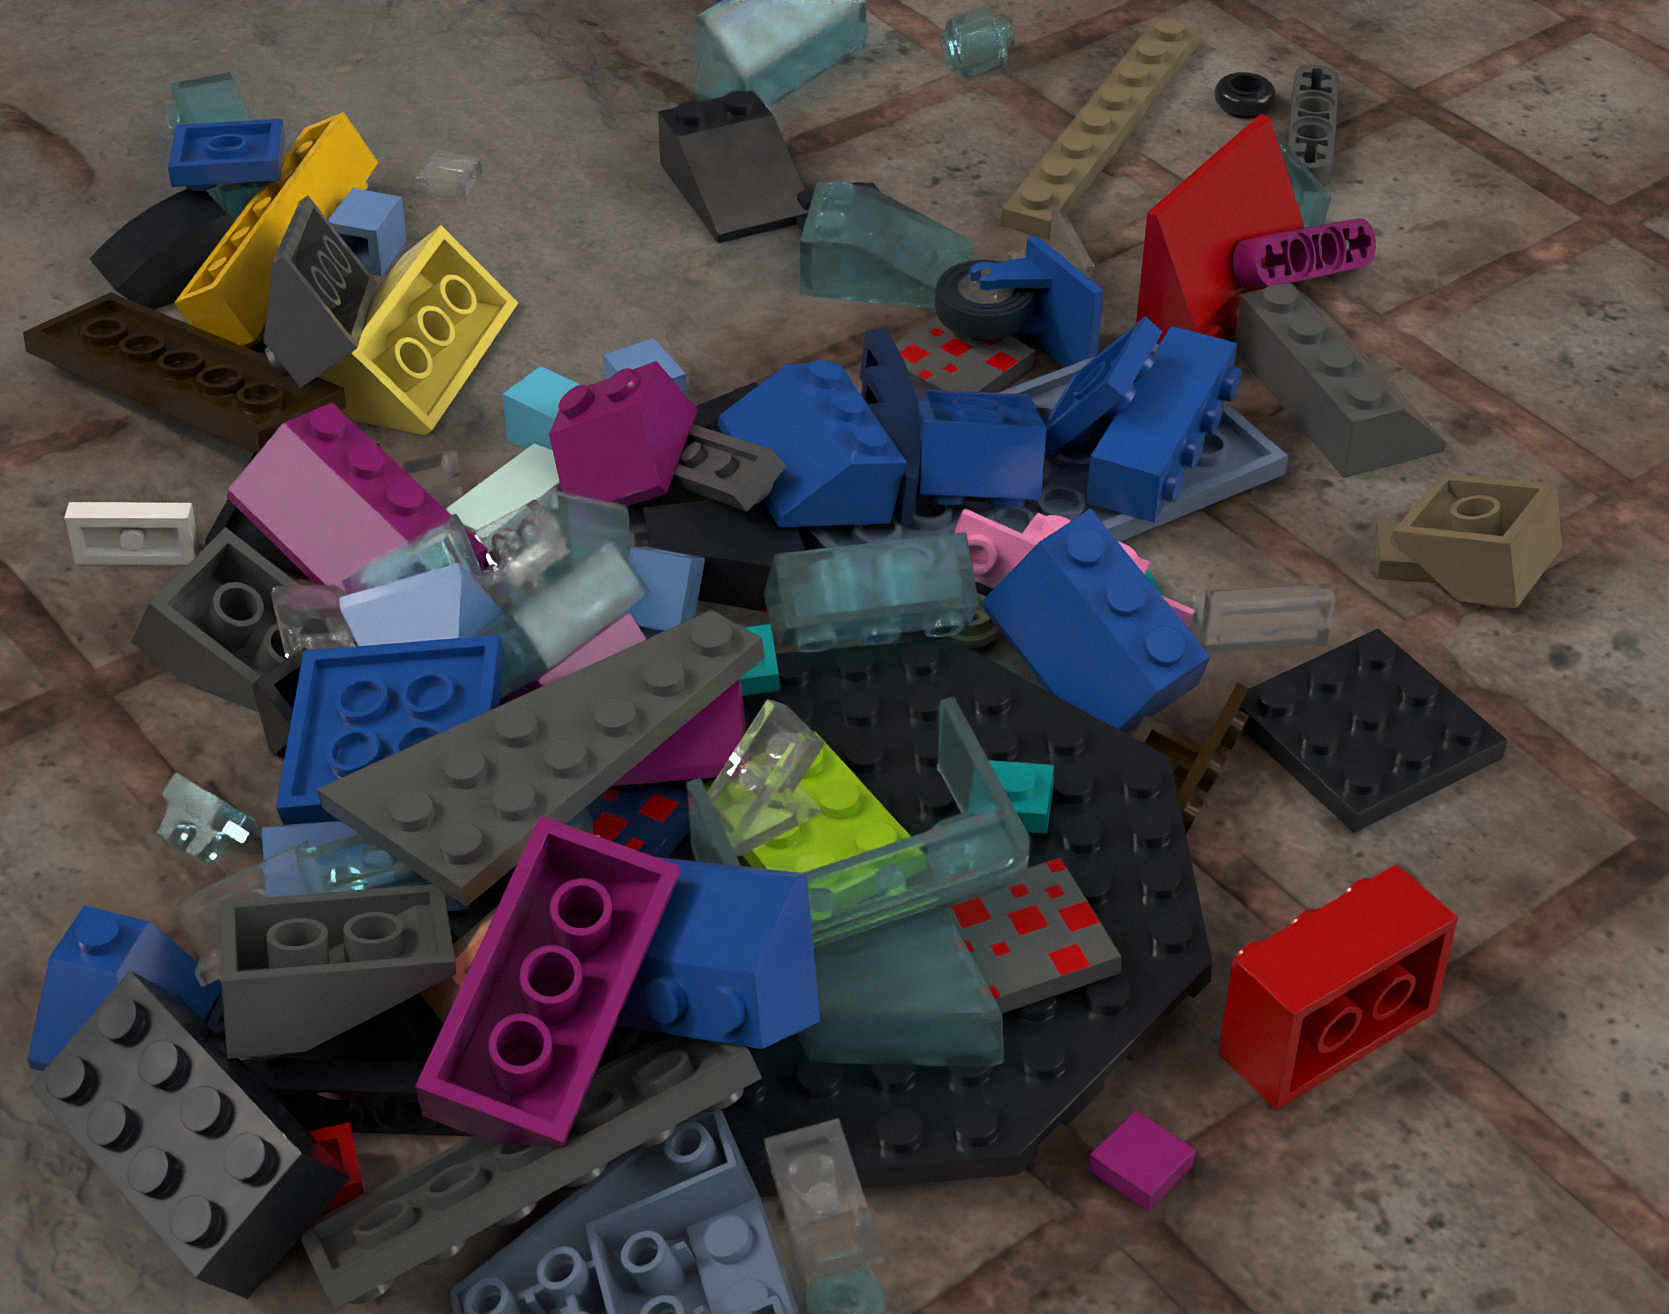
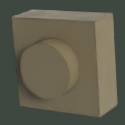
(1392, 560)

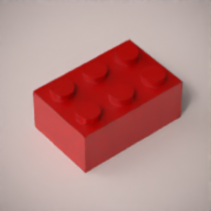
(1335, 985)

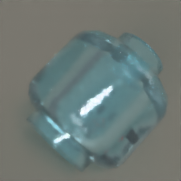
(976, 42)

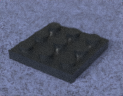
(1368, 729)

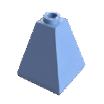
(419, 608)

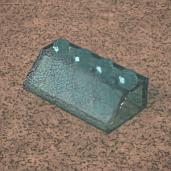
(774, 44)

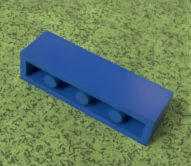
(1164, 425)

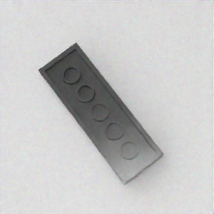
(484, 1183)

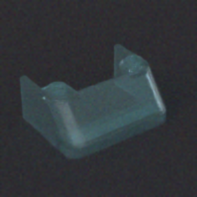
(914, 876)

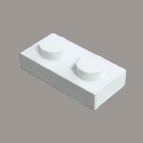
(132, 533)

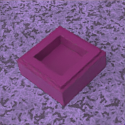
(1141, 1160)

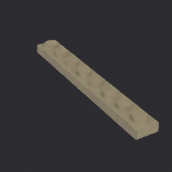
(1100, 127)

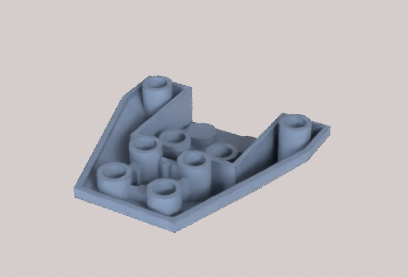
(647, 1236)

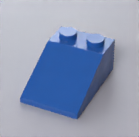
(980, 447)

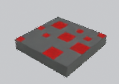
(954, 362)
(1036, 937)

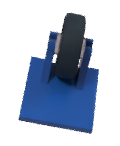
(1026, 296)

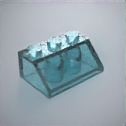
(871, 592)

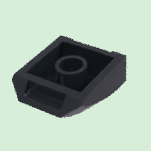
(163, 248)

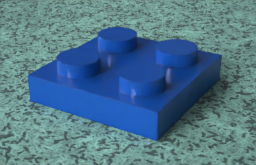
(227, 154)
(1101, 387)

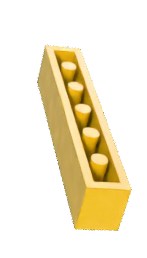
(234, 282)

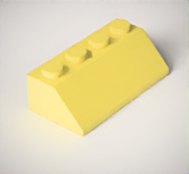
(422, 337)

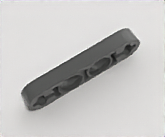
(1314, 119)

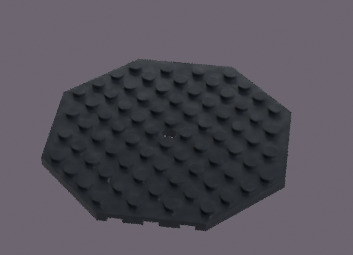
(1109, 822)

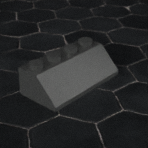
(314, 298)
(1329, 383)

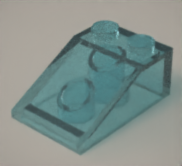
(874, 248)

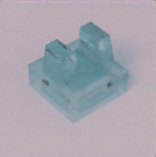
(198, 809)

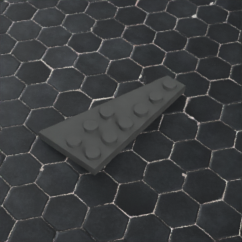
(473, 794)

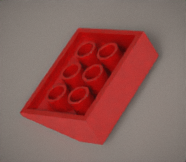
(1197, 226)

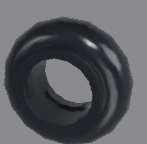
(1245, 94)

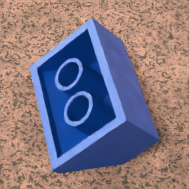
(833, 447)
(1096, 626)
(729, 958)

